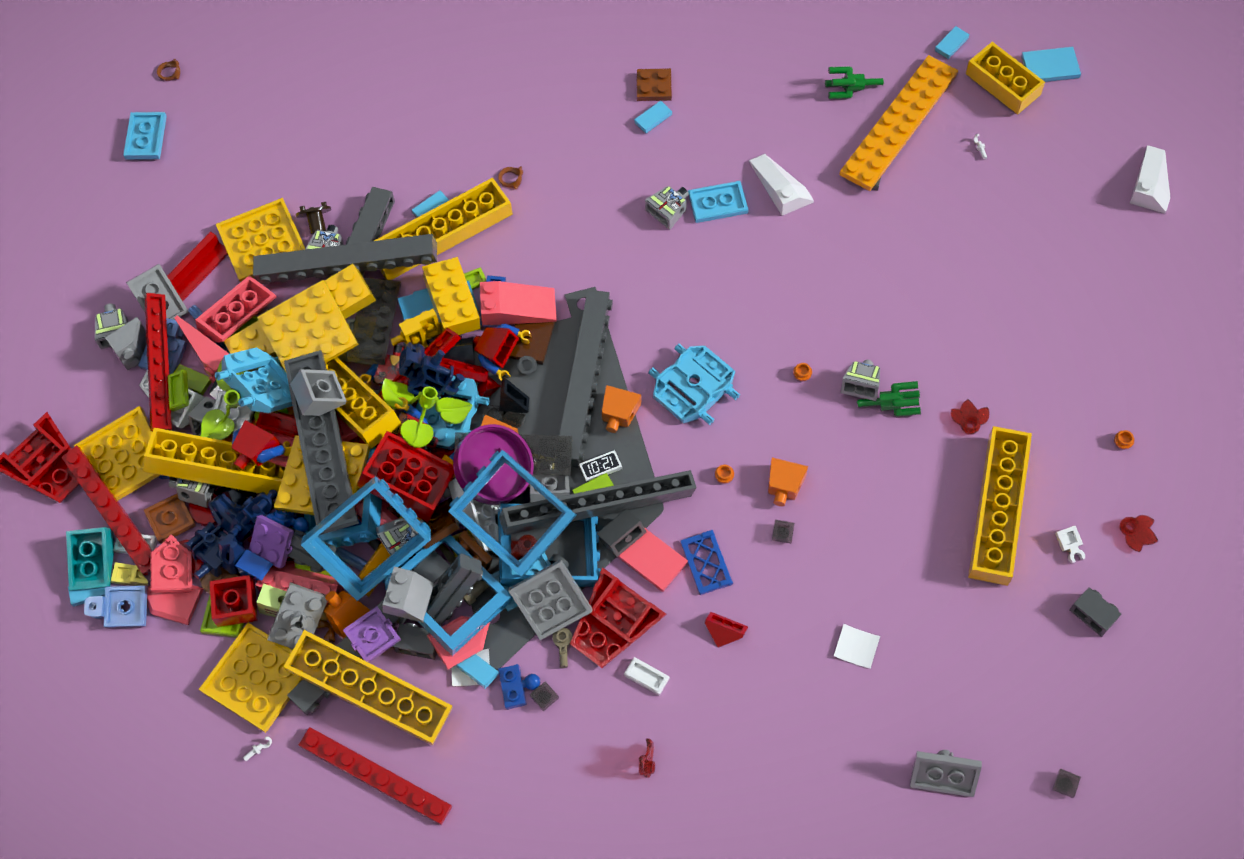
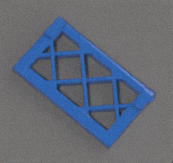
(696, 575)

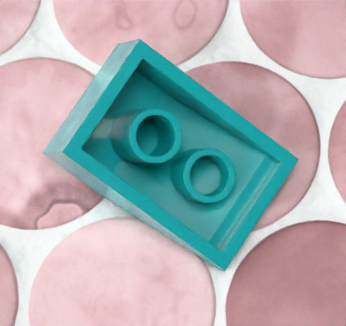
(90, 558)

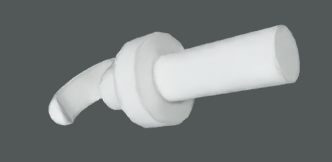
(980, 147)
(256, 749)

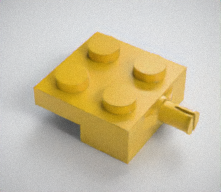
(418, 329)

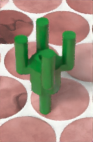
(850, 82)
(895, 399)

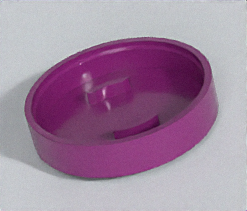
(475, 452)

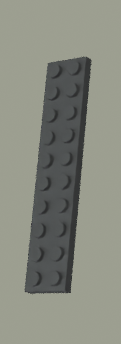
(322, 452)

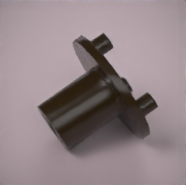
(314, 216)

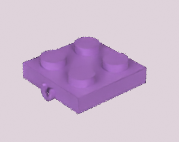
(271, 541)
(371, 634)

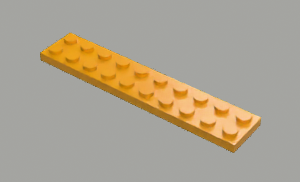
(898, 123)

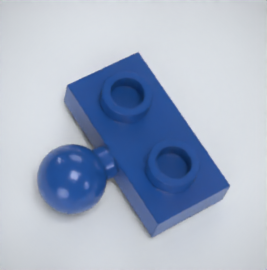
(290, 519)
(514, 686)

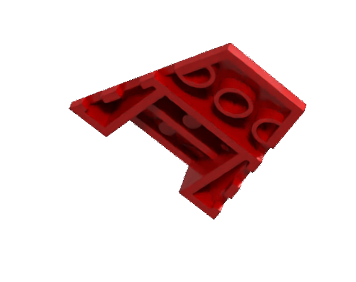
(39, 461)
(615, 621)

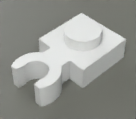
(1070, 540)

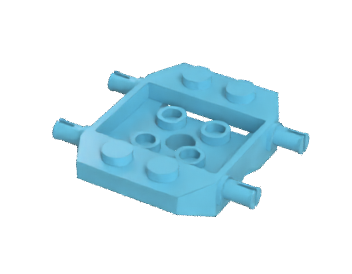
(714, 381)
(261, 389)
(445, 431)

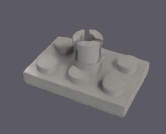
(155, 281)
(298, 612)
(945, 773)

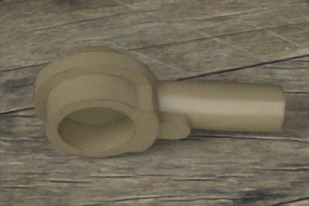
(562, 640)

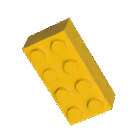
(1005, 78)
(451, 296)

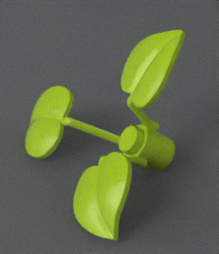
(216, 423)
(419, 434)

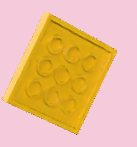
(257, 233)
(308, 324)
(119, 452)
(294, 488)
(252, 678)

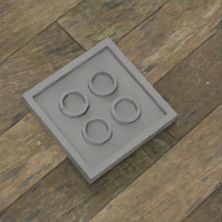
(550, 599)

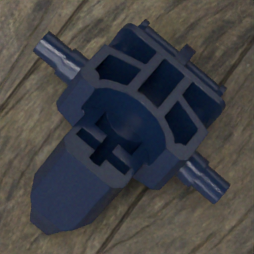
(426, 371)
(241, 519)
(215, 550)

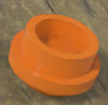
(802, 372)
(1124, 439)
(724, 474)

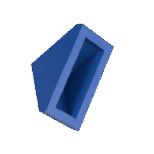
(253, 565)

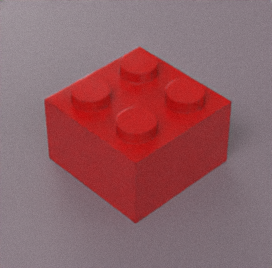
(233, 601)

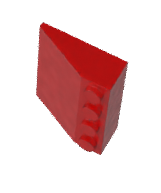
(410, 473)

